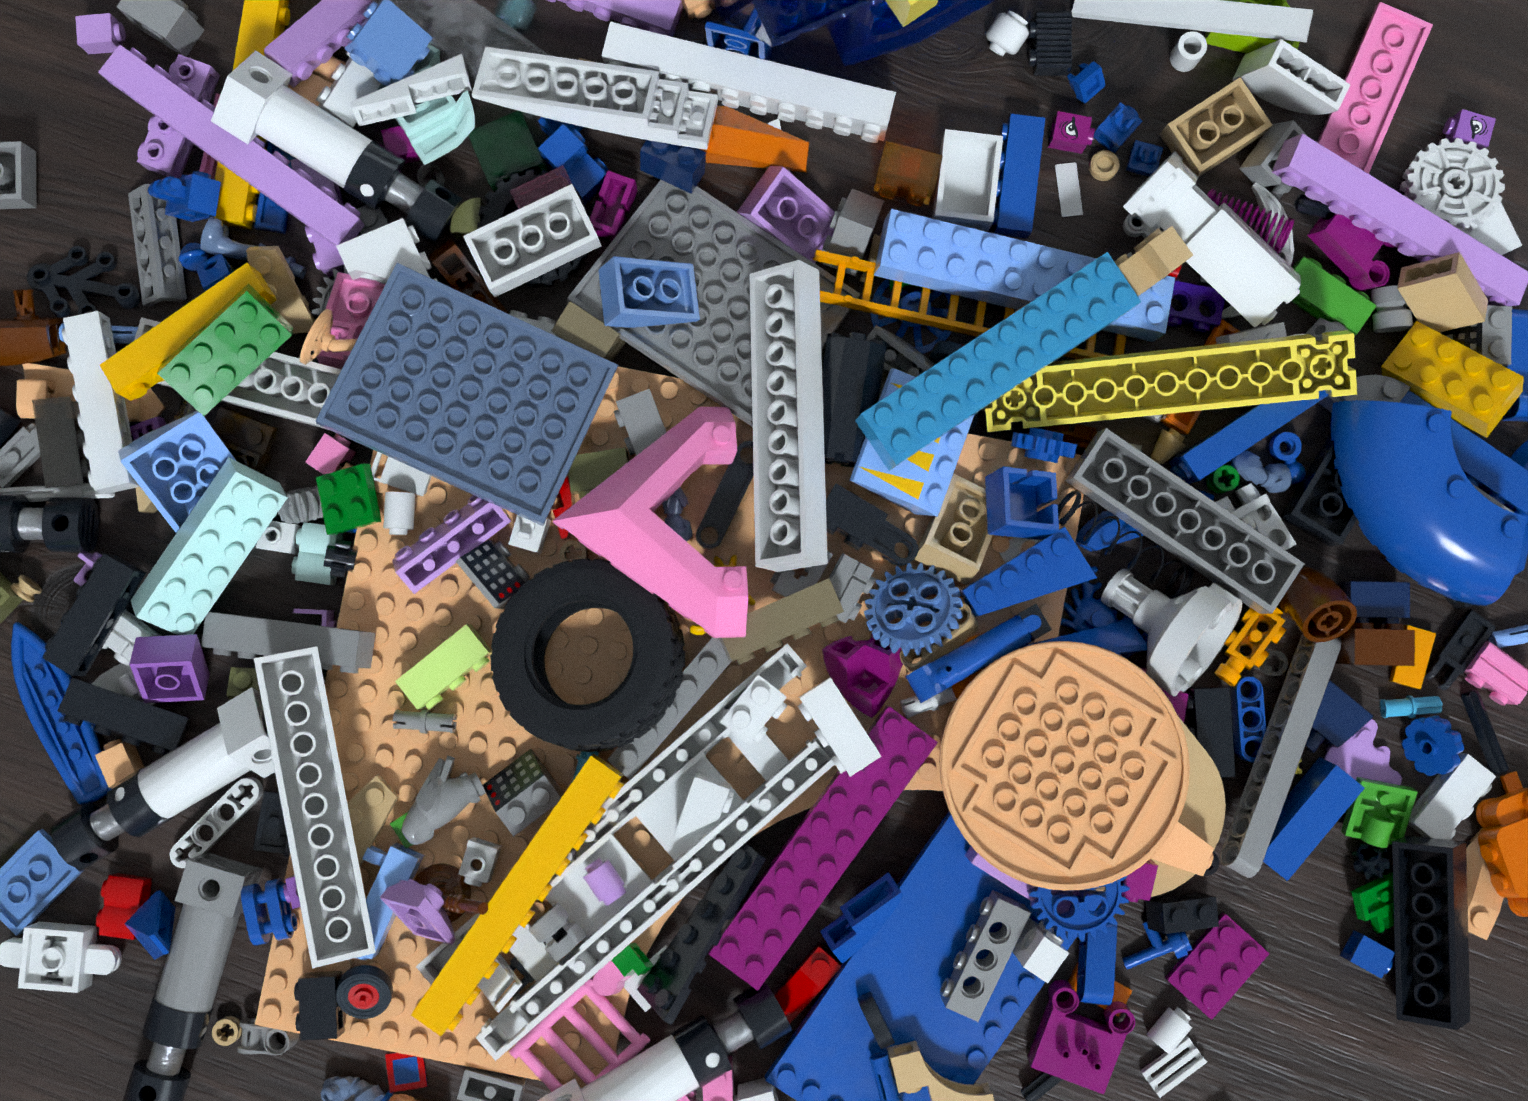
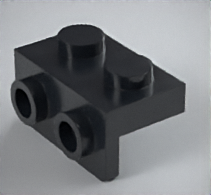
(271, 829)

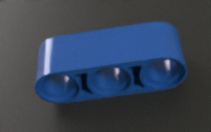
(1239, 705)
(1097, 967)

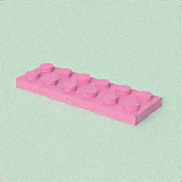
(1376, 85)

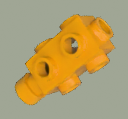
(1252, 638)

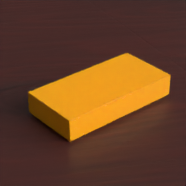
(1414, 675)

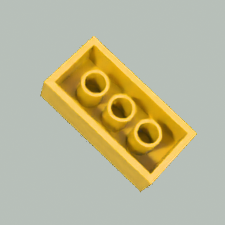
(1454, 378)

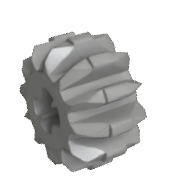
(301, 506)

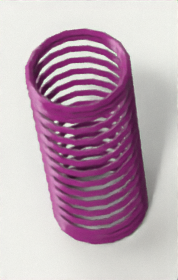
(1285, 232)

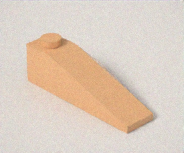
(1483, 900)

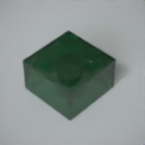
(506, 148)

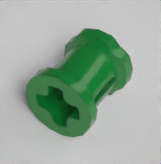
(1222, 471)

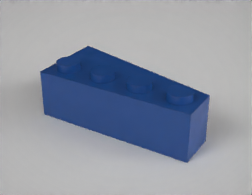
(1037, 571)

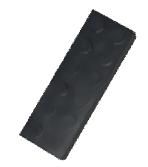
(1431, 931)

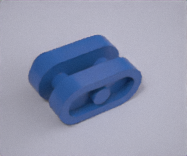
(281, 922)

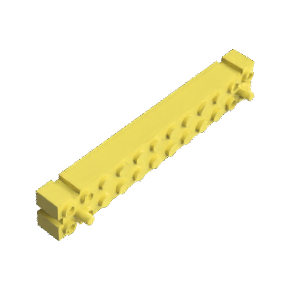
(1180, 381)

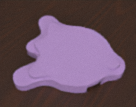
(1362, 759)

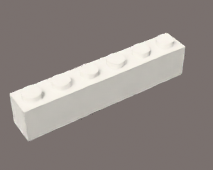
(101, 409)

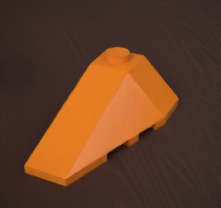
(752, 143)

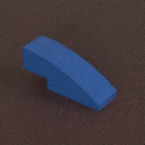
(862, 917)

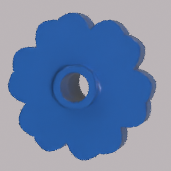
(1433, 745)

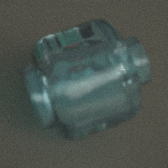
(516, 12)

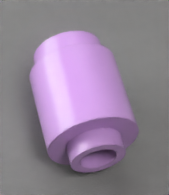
(604, 881)

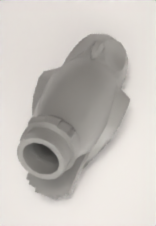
(440, 801)

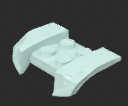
(440, 122)

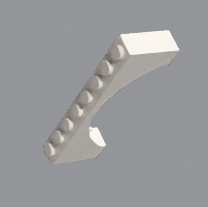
(378, 251)

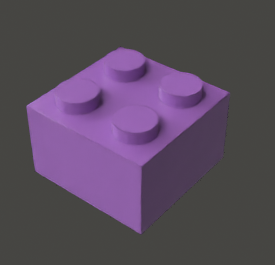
(169, 668)

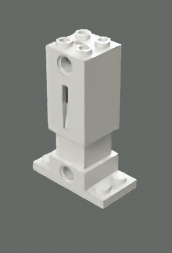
(1222, 244)

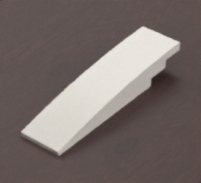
(597, 96)

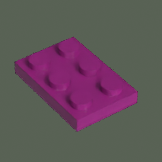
(1217, 966)

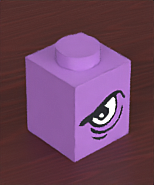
(1469, 127)

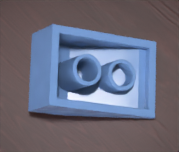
(647, 292)

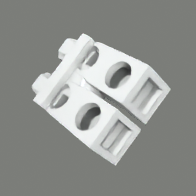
(1259, 515)

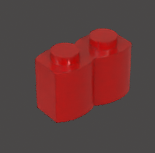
(122, 898)

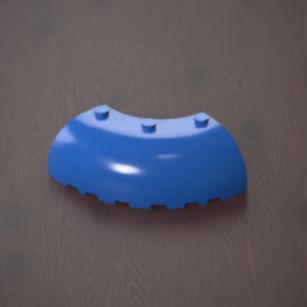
(1419, 503)

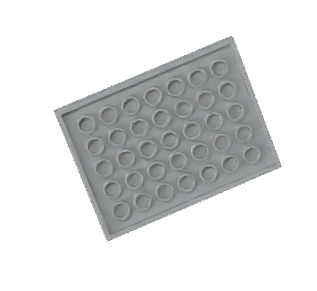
(724, 252)

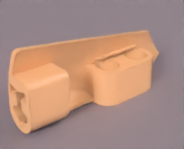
(52, 381)

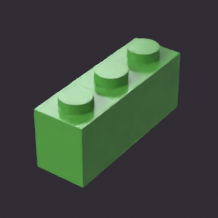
(1329, 297)

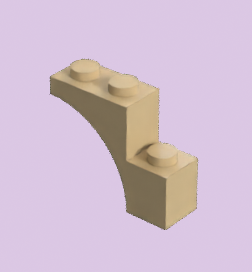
(913, 1073)

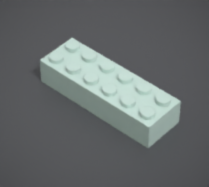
(208, 549)

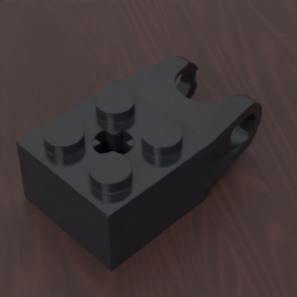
(866, 526)

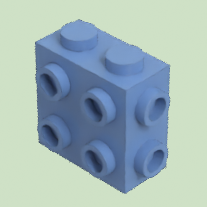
(387, 42)

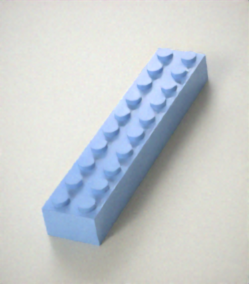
(998, 269)

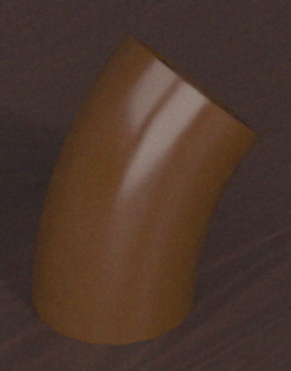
(1318, 606)

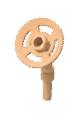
(320, 339)

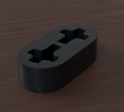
(875, 1020)

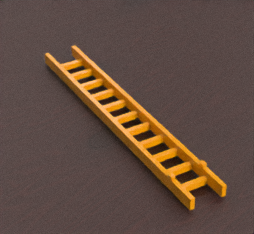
(921, 317)

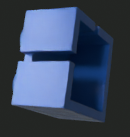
(1014, 506)

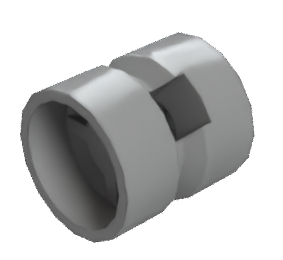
(1391, 310)
(550, 924)

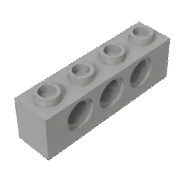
(972, 999)

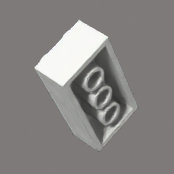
(532, 240)

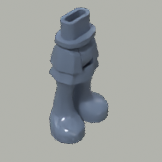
(216, 240)

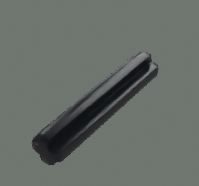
(1485, 732)

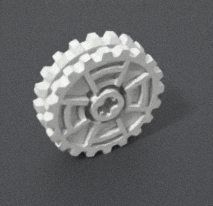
(1455, 183)

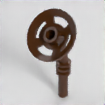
(453, 902)

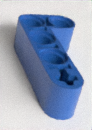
(1519, 364)

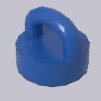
(192, 256)

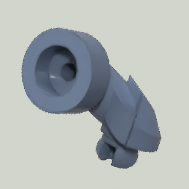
(1273, 477)
(673, 508)
(343, 1087)

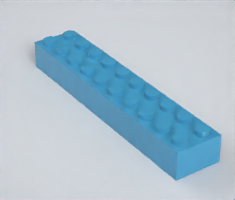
(997, 361)

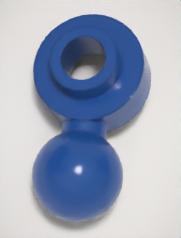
(1293, 450)

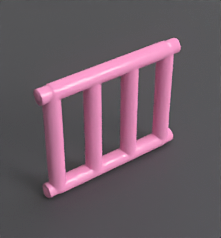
(566, 1008)

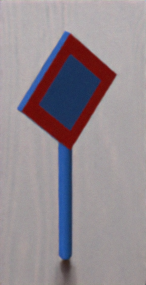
(404, 1073)

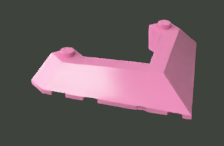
(622, 525)

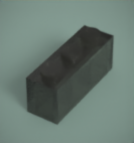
(60, 441)

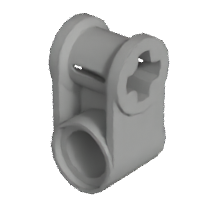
(263, 1040)

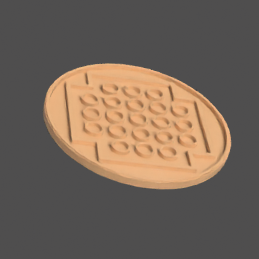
(1064, 765)

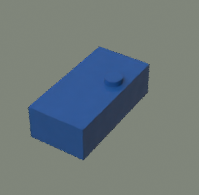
(1309, 815)

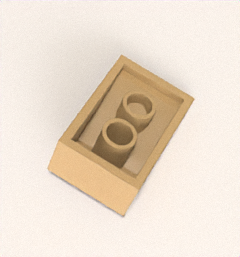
(959, 534)

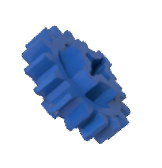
(1044, 445)

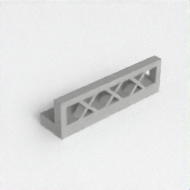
(161, 246)

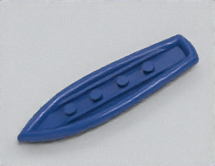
(41, 693)

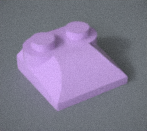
(420, 909)

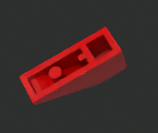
(807, 981)

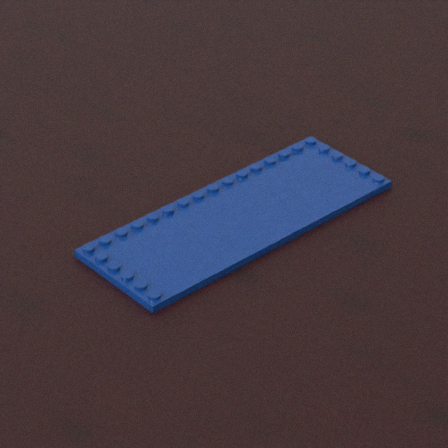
(905, 974)

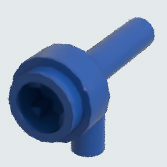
(1176, 942)

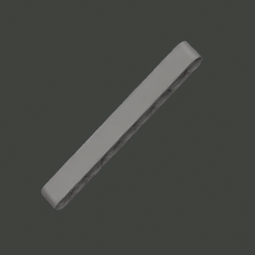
(1279, 756)

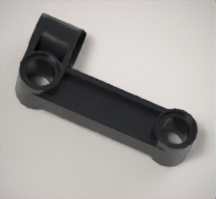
(727, 498)

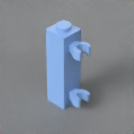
(395, 866)

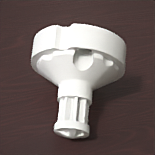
(1181, 631)

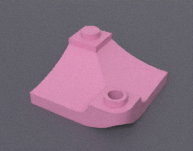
(351, 307)

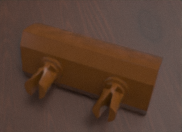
(27, 336)

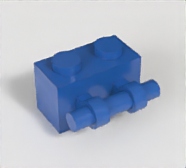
(188, 197)

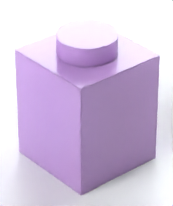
(99, 33)

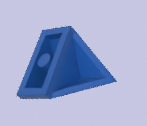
(154, 924)

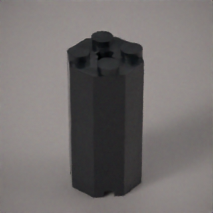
(850, 387)

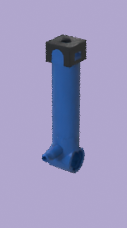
(978, 653)

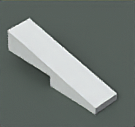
(400, 97)

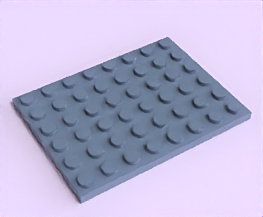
(467, 394)

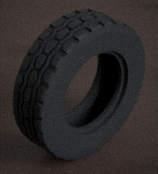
(522, 643)

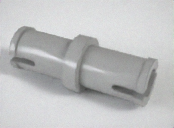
(424, 721)

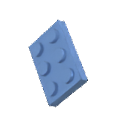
(32, 881)

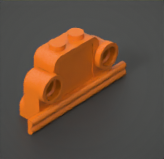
(1505, 842)

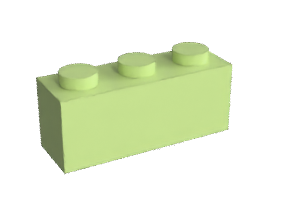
(445, 668)

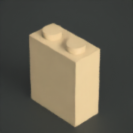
(1443, 293)

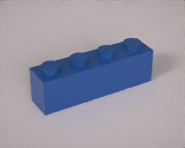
(1018, 175)

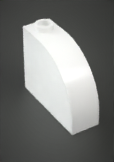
(1291, 79)

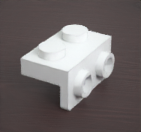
(754, 709)

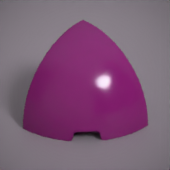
(863, 671)

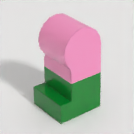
(613, 975)

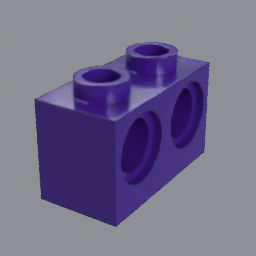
(1191, 297)

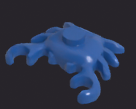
(1089, 612)

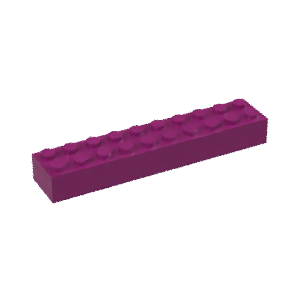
(820, 851)

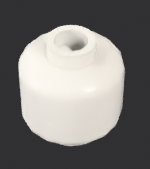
(1007, 33)

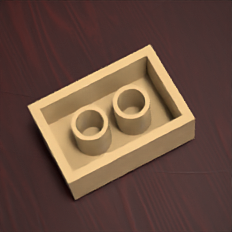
(1216, 128)

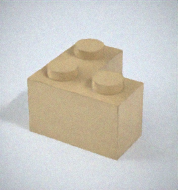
(1154, 260)

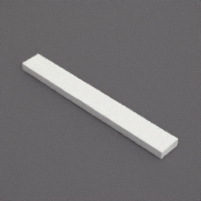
(1203, 15)

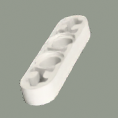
(216, 822)

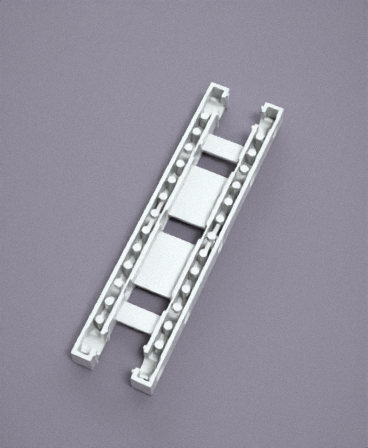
(657, 800)

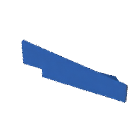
(1115, 637)

